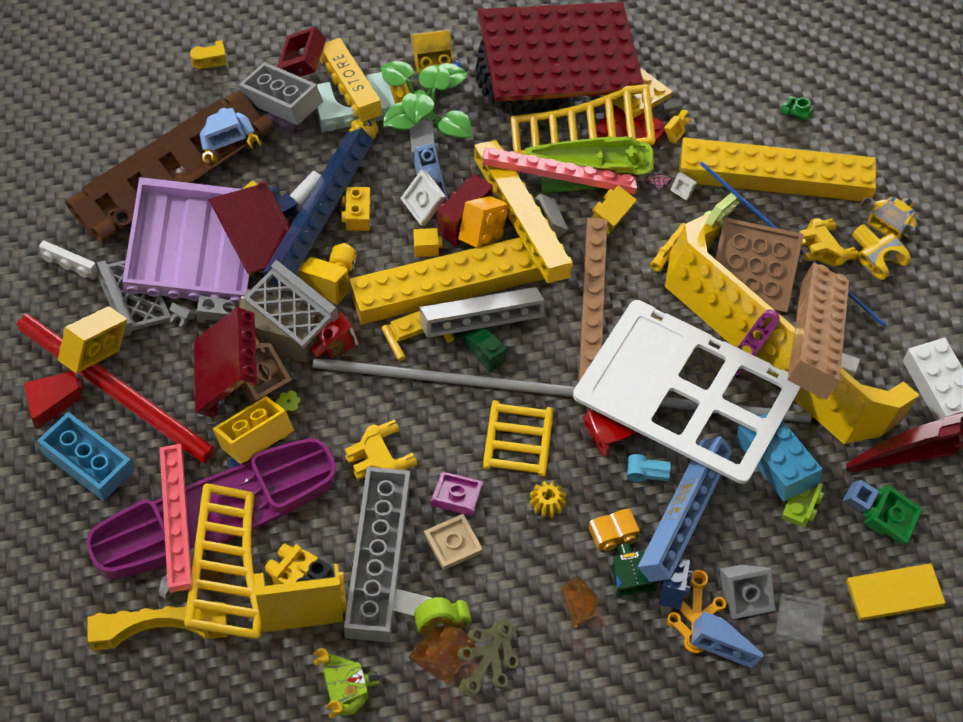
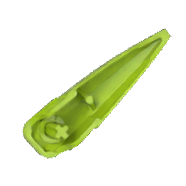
(615, 154)

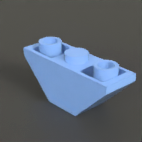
(426, 159)

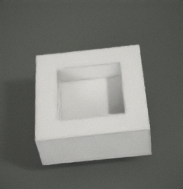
(683, 186)

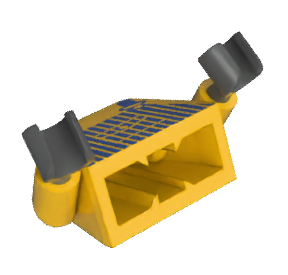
(891, 216)

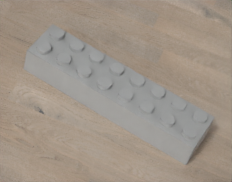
(377, 555)

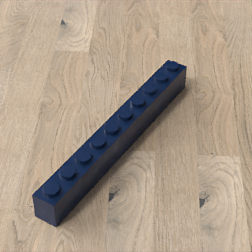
(321, 201)

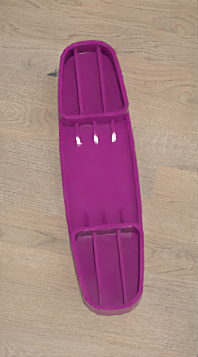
(136, 536)

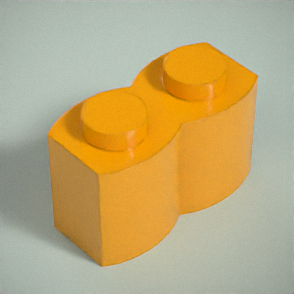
(614, 530)

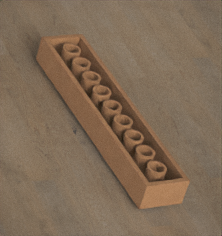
(819, 331)

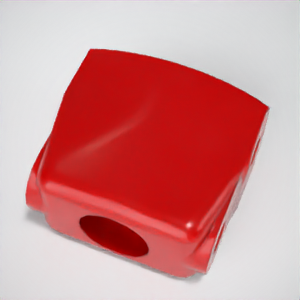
(605, 430)

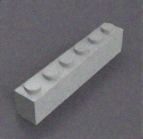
(481, 312)

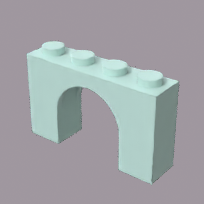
(336, 116)

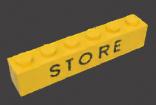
(350, 80)

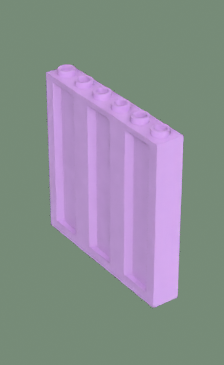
(181, 245)

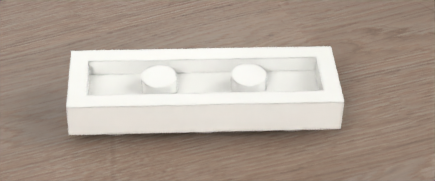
(68, 260)

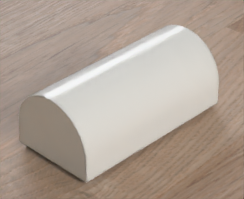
(302, 192)

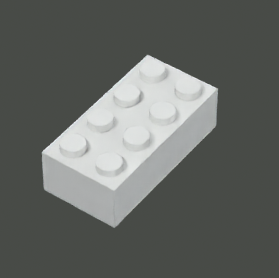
(937, 377)

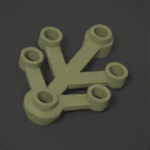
(490, 655)

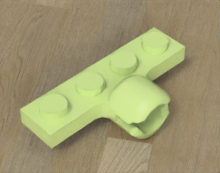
(721, 210)

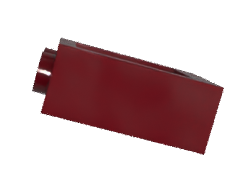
(313, 42)

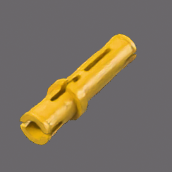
(661, 258)

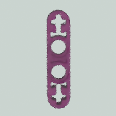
(754, 343)

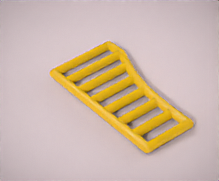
(589, 107)
(247, 571)

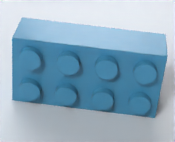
(85, 456)
(785, 462)

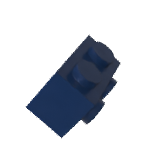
(676, 589)

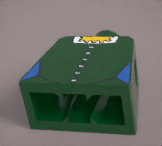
(626, 574)

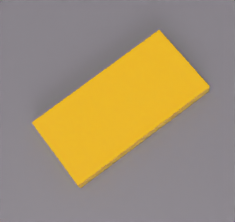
(895, 592)

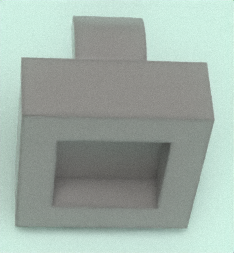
(182, 312)

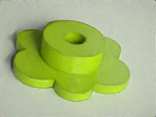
(291, 397)

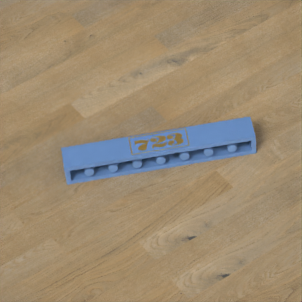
(682, 515)

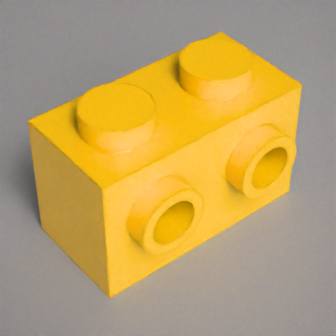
(614, 207)
(357, 208)

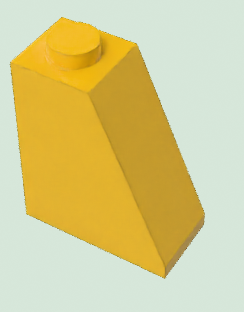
(325, 278)

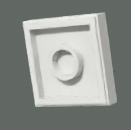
(423, 197)

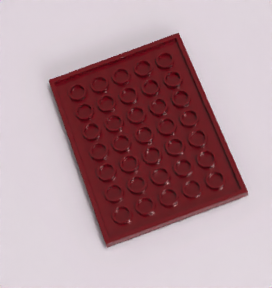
(558, 50)

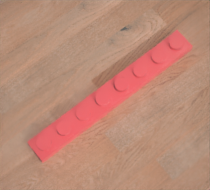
(558, 170)
(175, 518)

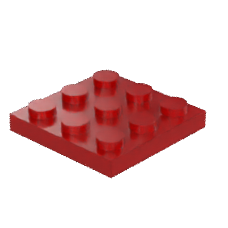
(621, 126)

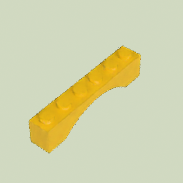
(112, 629)

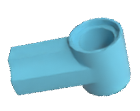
(641, 469)

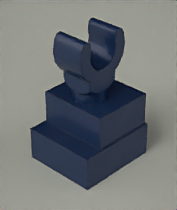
(285, 202)

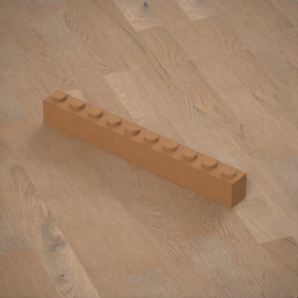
(592, 293)

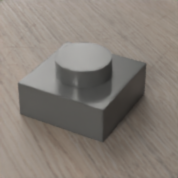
(671, 109)

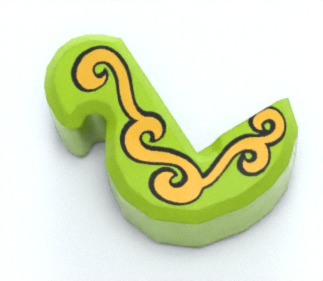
(441, 611)

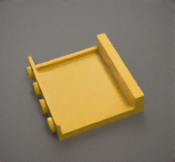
(300, 602)

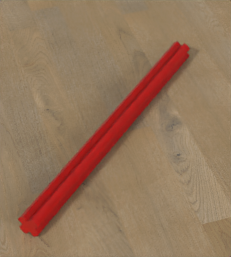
(122, 393)

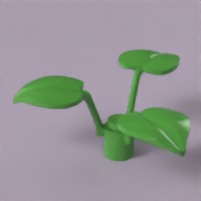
(418, 103)
(454, 124)

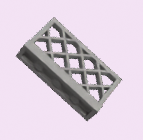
(305, 294)
(118, 303)

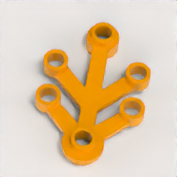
(692, 615)

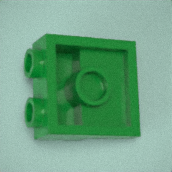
(892, 515)

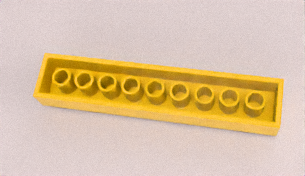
(779, 169)
(443, 280)

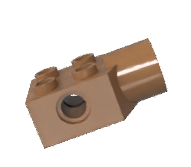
(270, 373)

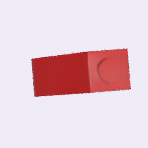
(52, 396)

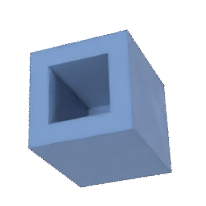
(860, 496)

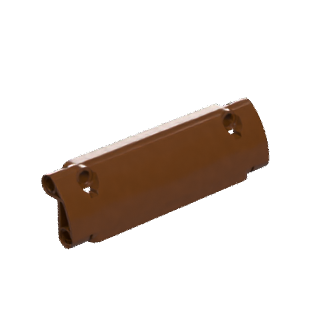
(170, 157)

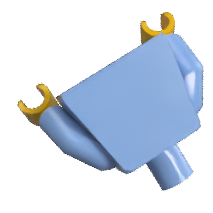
(223, 130)

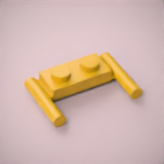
(403, 329)

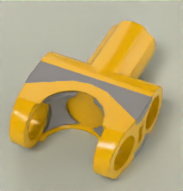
(879, 250)

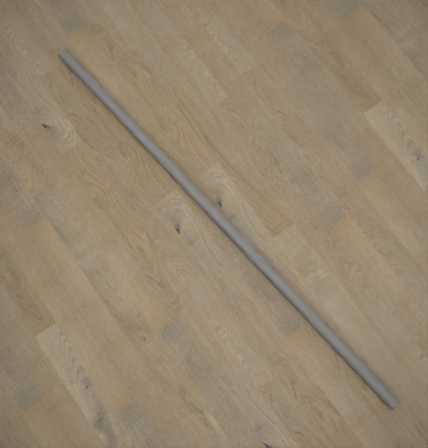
(507, 384)

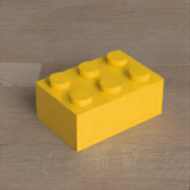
(92, 339)
(253, 429)

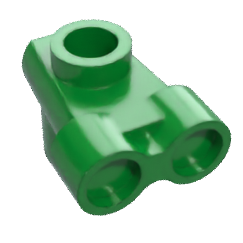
(798, 107)

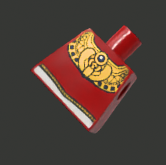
(335, 338)

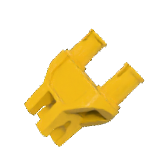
(823, 245)
(375, 451)

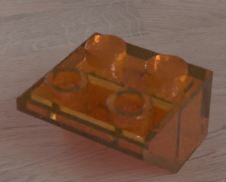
(439, 651)

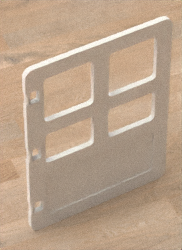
(644, 364)

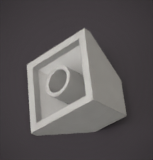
(747, 590)

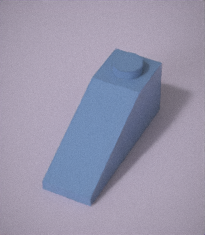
(723, 640)

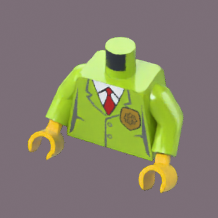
(344, 683)

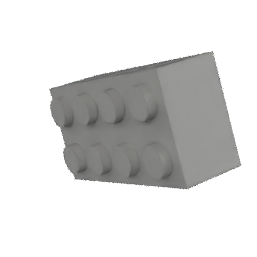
(281, 93)

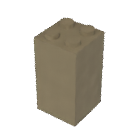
(268, 333)

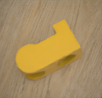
(208, 56)

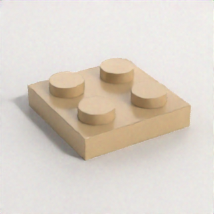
(453, 542)

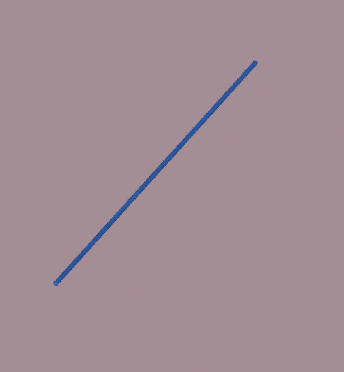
(772, 225)

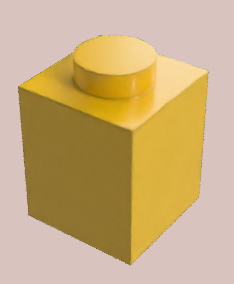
(426, 242)

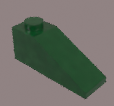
(484, 347)

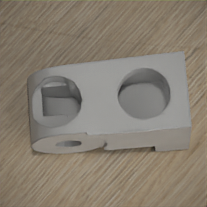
(213, 308)

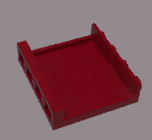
(224, 360)

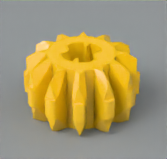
(551, 506)

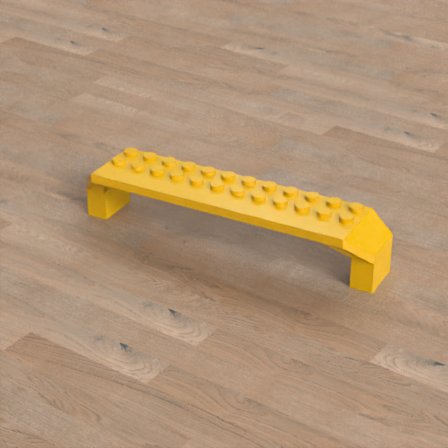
(731, 309)

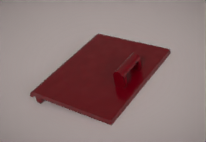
(252, 224)

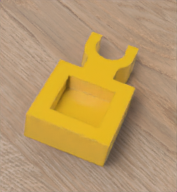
(675, 127)

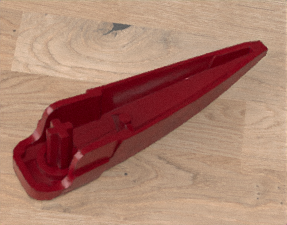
(921, 443)

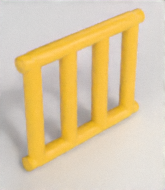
(492, 444)

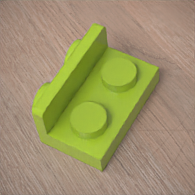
(800, 507)

